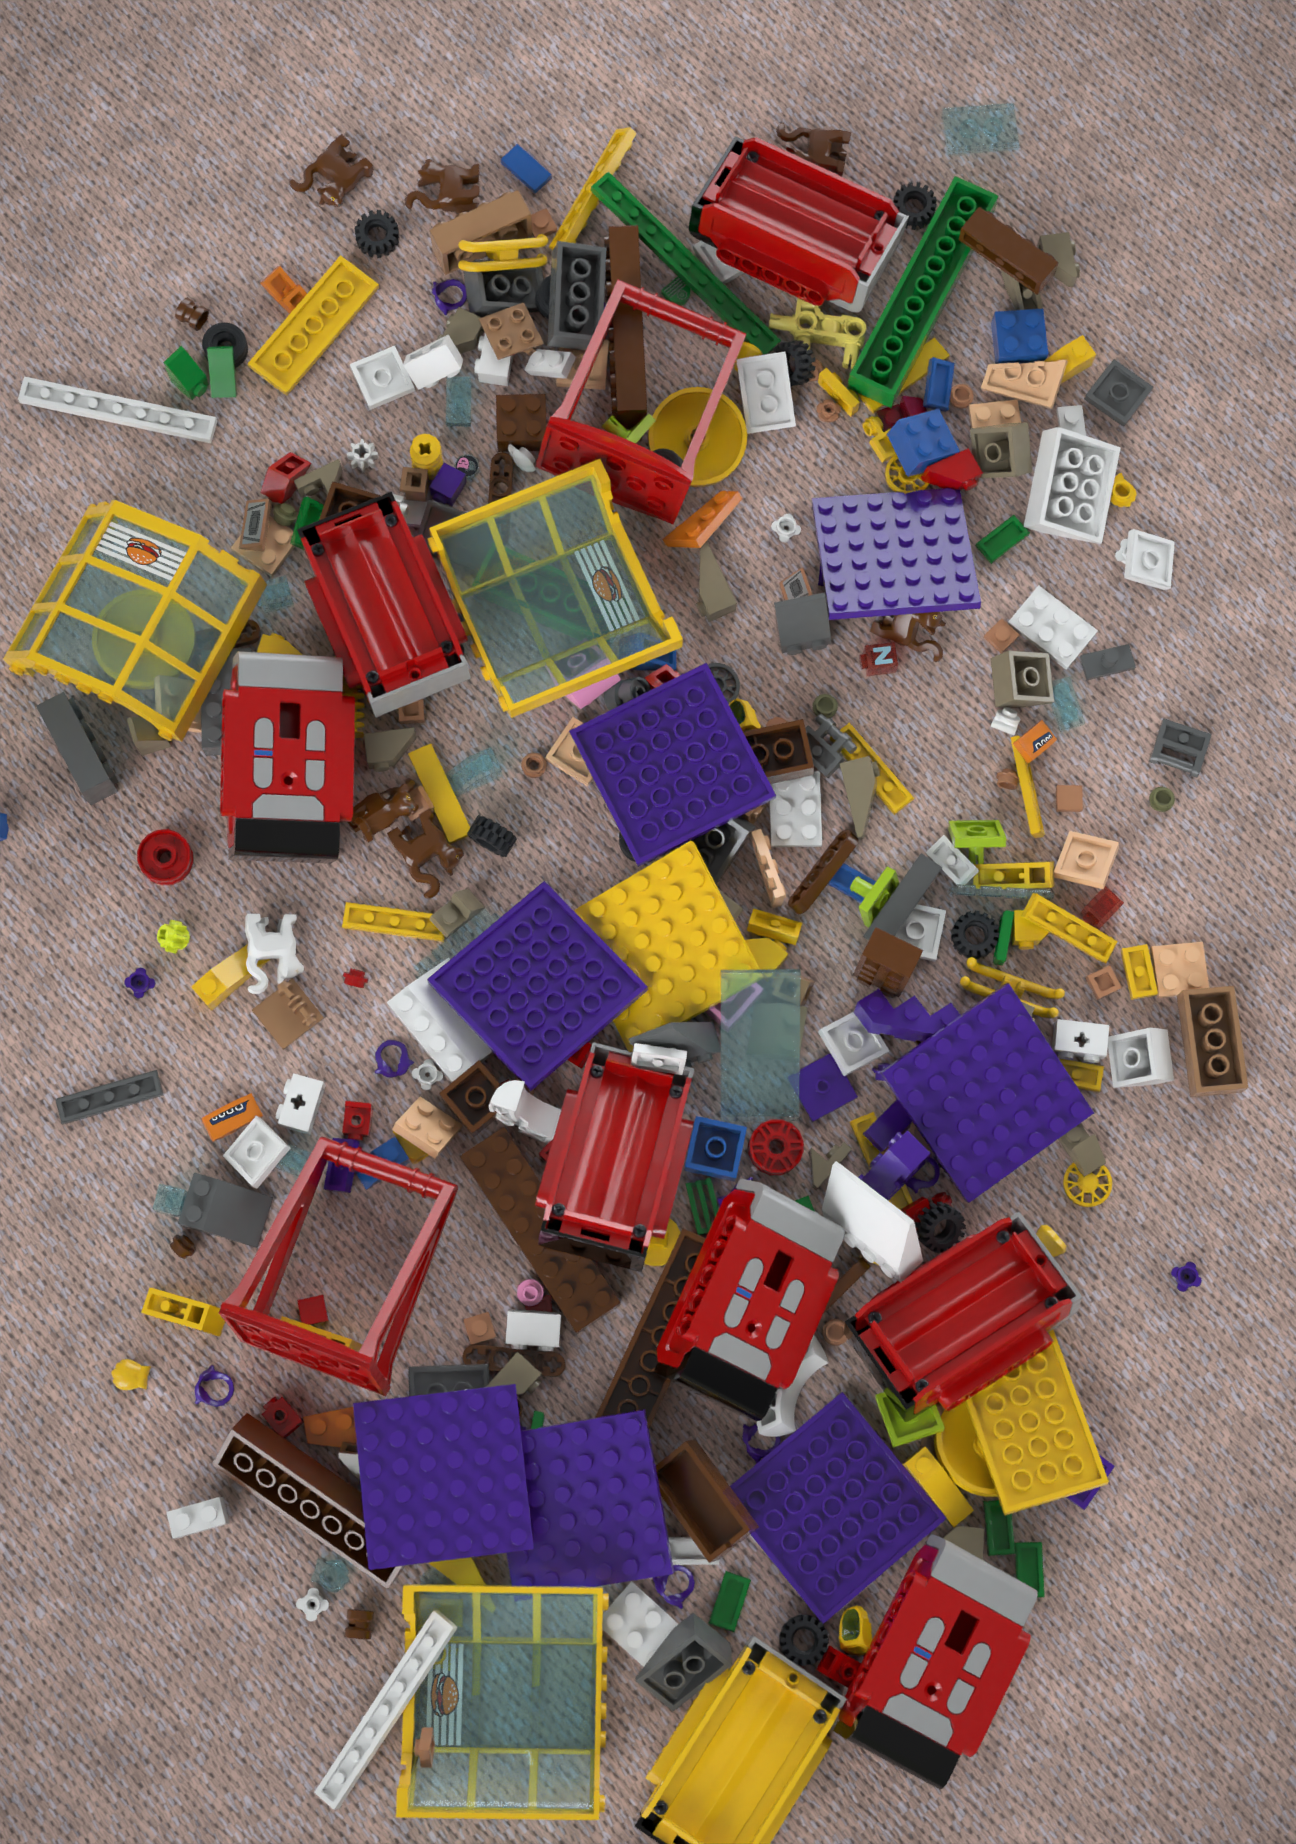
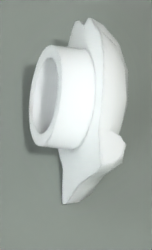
(522, 458)

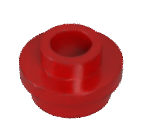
(355, 978)

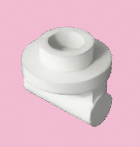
(1006, 720)

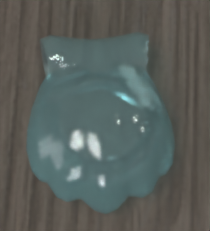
(331, 1574)

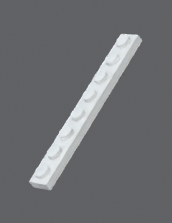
(117, 410)
(386, 1709)

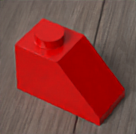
(954, 472)
(280, 477)

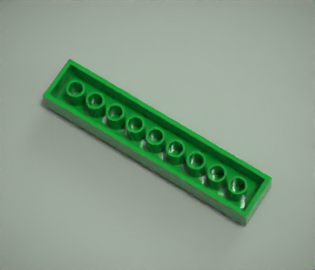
(919, 296)

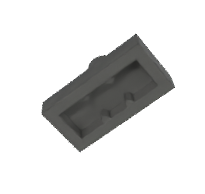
(1107, 662)

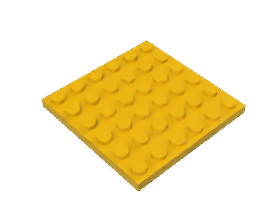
(672, 935)

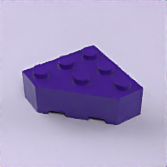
(897, 1165)

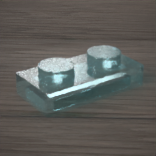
(458, 401)
(1066, 705)

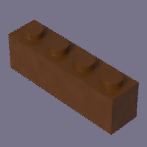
(1008, 250)

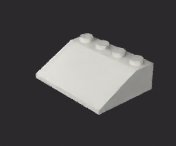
(1072, 485)
(438, 1027)
(872, 1224)

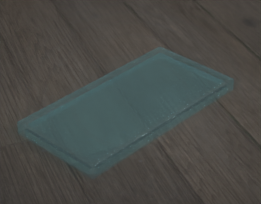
(760, 1045)

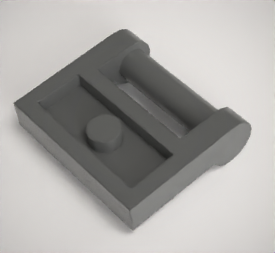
(1183, 740)

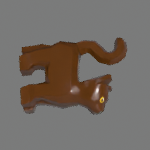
(820, 146)
(334, 167)
(451, 193)
(904, 630)
(379, 812)
(423, 848)

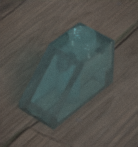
(474, 772)

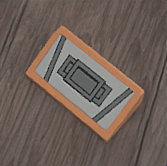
(255, 525)
(795, 585)

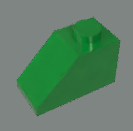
(186, 374)

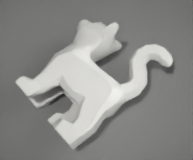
(271, 945)

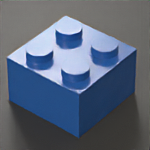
(1019, 336)
(922, 441)
(715, 1148)

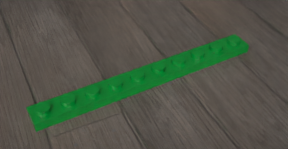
(684, 263)

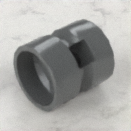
(625, 691)

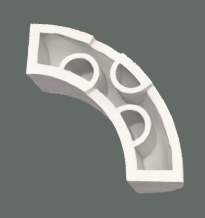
(520, 1108)
(780, 1416)

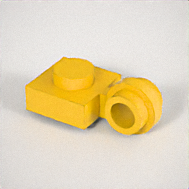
(881, 442)

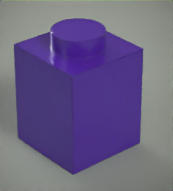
(447, 485)

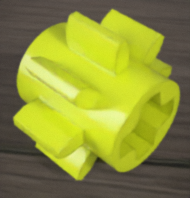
(173, 936)

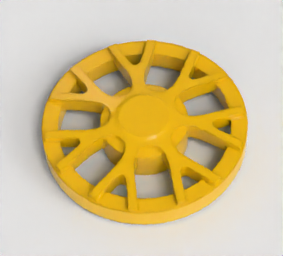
(902, 477)
(1087, 1185)

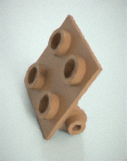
(511, 331)
(287, 1013)

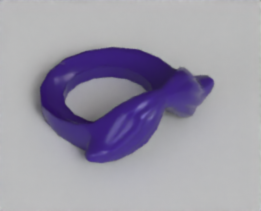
(440, 287)
(383, 1067)
(917, 1184)
(211, 1374)
(756, 1453)
(677, 1598)

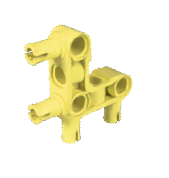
(823, 329)

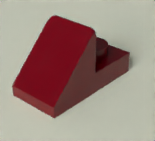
(907, 407)

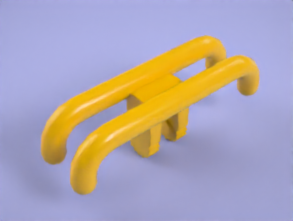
(504, 254)
(1018, 985)

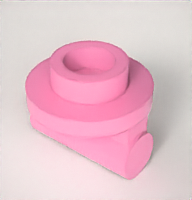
(530, 1292)

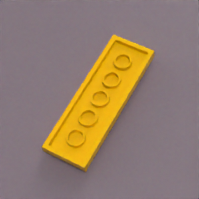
(313, 325)

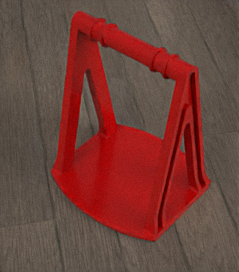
(636, 475)
(308, 1348)

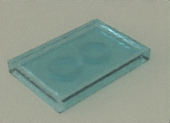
(980, 129)

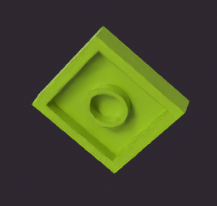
(634, 434)
(976, 836)
(875, 896)
(904, 1432)

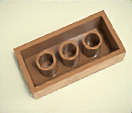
(491, 221)
(1212, 1041)

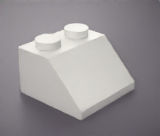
(1140, 1058)

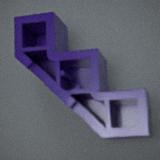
(904, 1022)

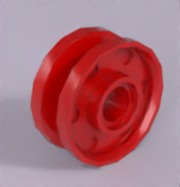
(154, 846)
(787, 1136)

